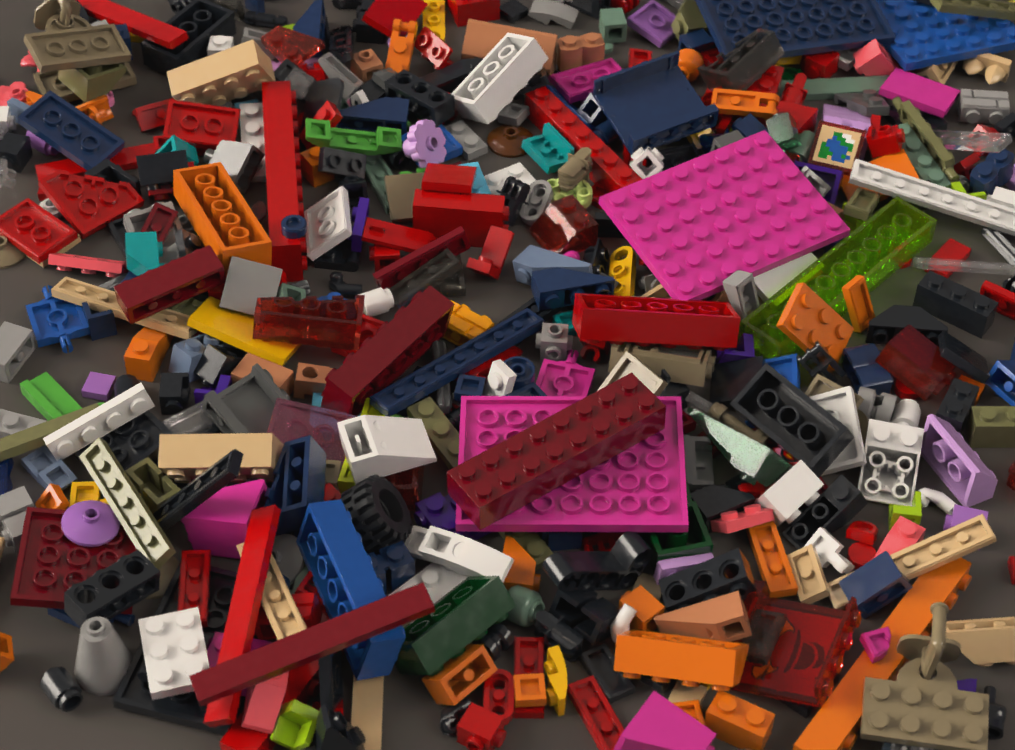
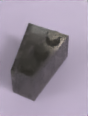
(744, 63)

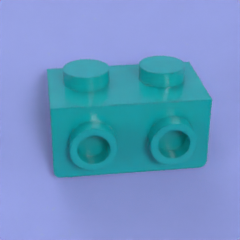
(548, 149)

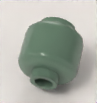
(527, 605)

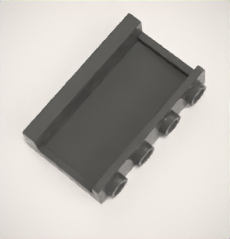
(245, 404)

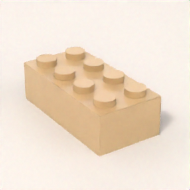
(222, 75)
(190, 455)

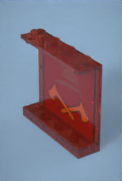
(806, 652)

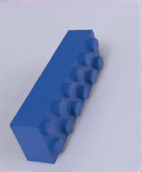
(346, 582)

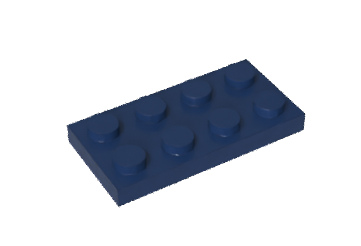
(70, 131)

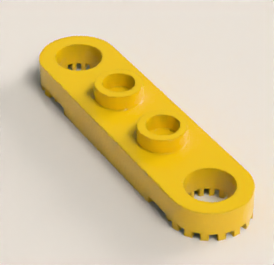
(435, 17)
(623, 270)

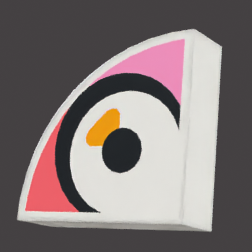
(357, 98)

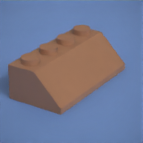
(484, 36)

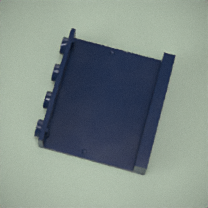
(652, 103)

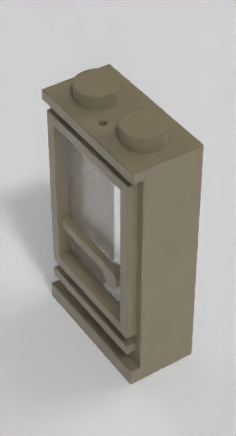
(681, 362)

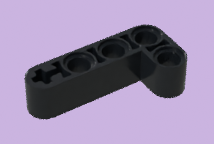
(600, 569)

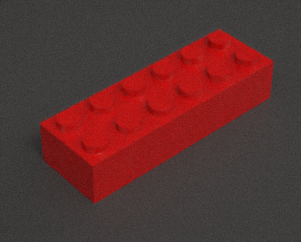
(655, 321)

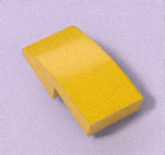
(557, 679)

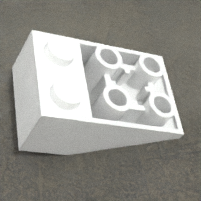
(384, 445)
(891, 464)

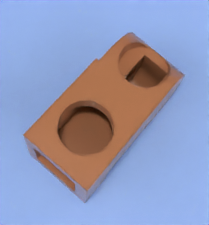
(310, 379)

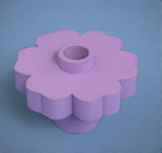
(425, 143)

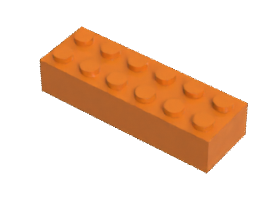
(221, 214)

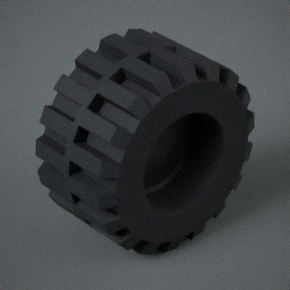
(377, 513)

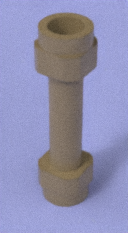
(721, 413)

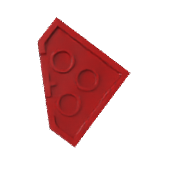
(89, 200)

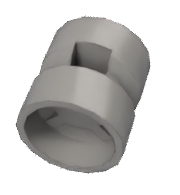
(877, 406)

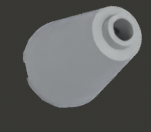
(101, 658)

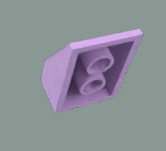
(849, 118)

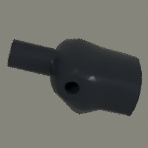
(997, 715)

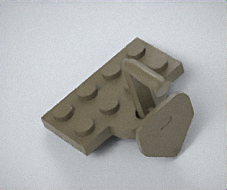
(71, 40)
(925, 709)

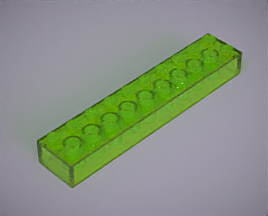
(871, 250)

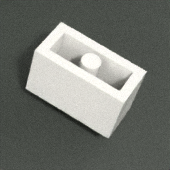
(790, 492)

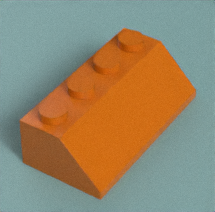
(680, 658)

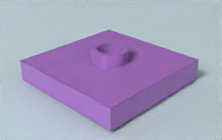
(653, 23)

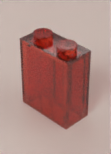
(916, 363)

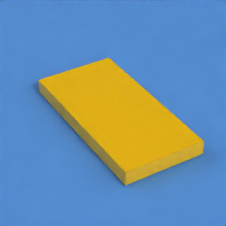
(237, 330)

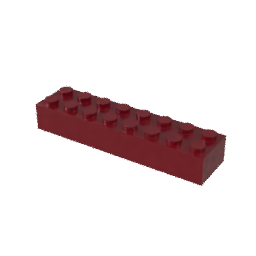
(555, 450)

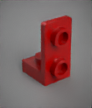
(493, 253)

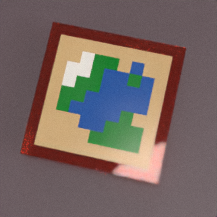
(836, 146)

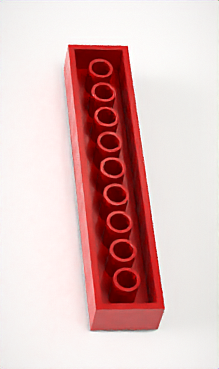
(283, 175)

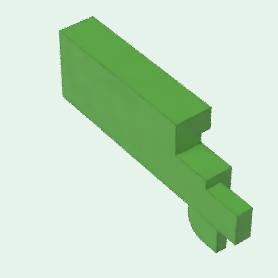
(49, 397)

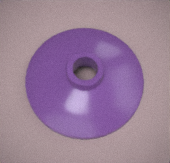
(90, 523)

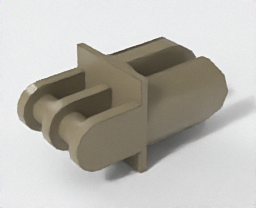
(575, 169)

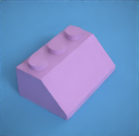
(956, 463)

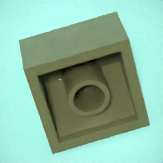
(92, 81)

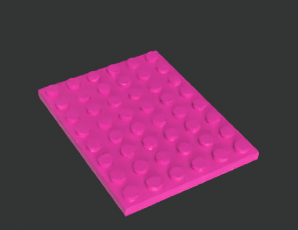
(722, 215)
(629, 492)

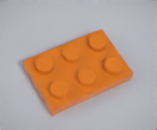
(812, 319)

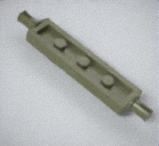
(924, 132)

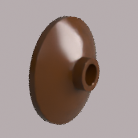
(507, 140)

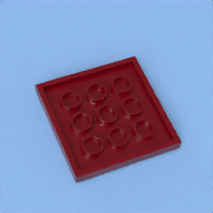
(53, 563)

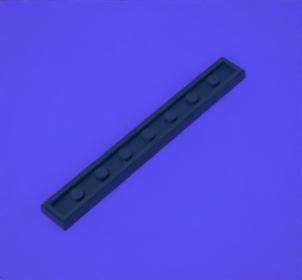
(456, 362)

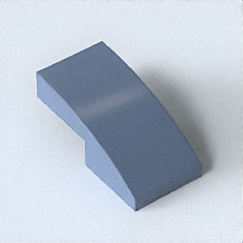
(47, 470)

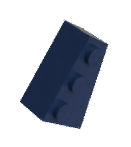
(297, 482)

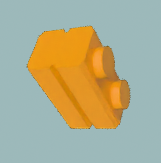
(465, 325)

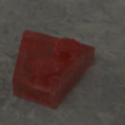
(291, 45)

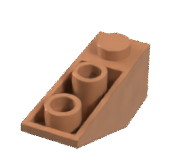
(716, 619)

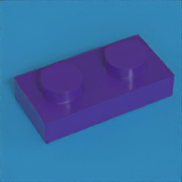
(359, 217)

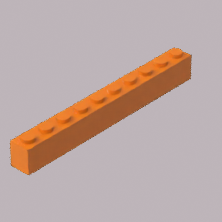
(840, 716)

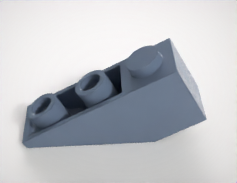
(188, 353)

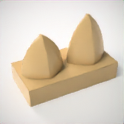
(990, 65)

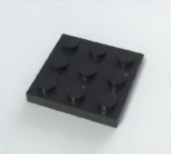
(134, 440)

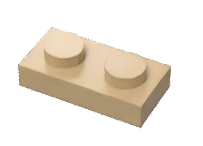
(808, 575)

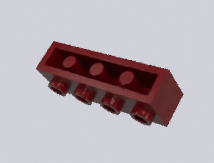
(170, 284)

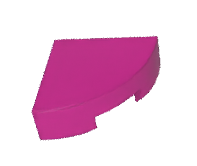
(876, 643)

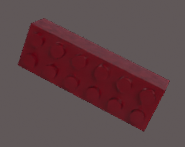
(388, 353)

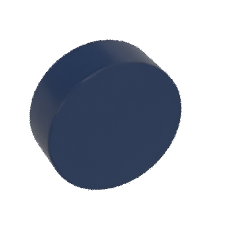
(294, 226)

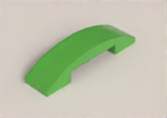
(381, 142)

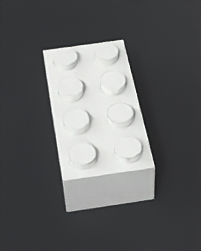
(499, 77)

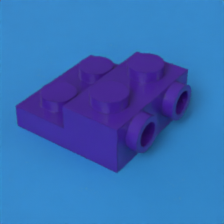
(441, 513)

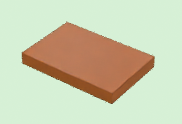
(897, 162)

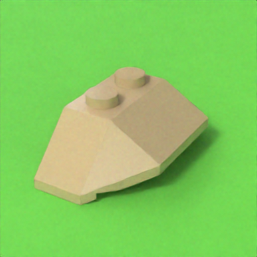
(985, 639)

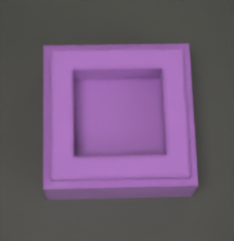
(98, 386)

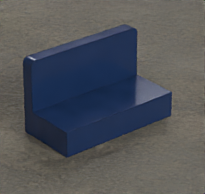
(875, 584)

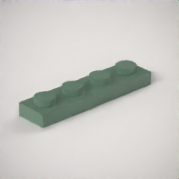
(921, 159)

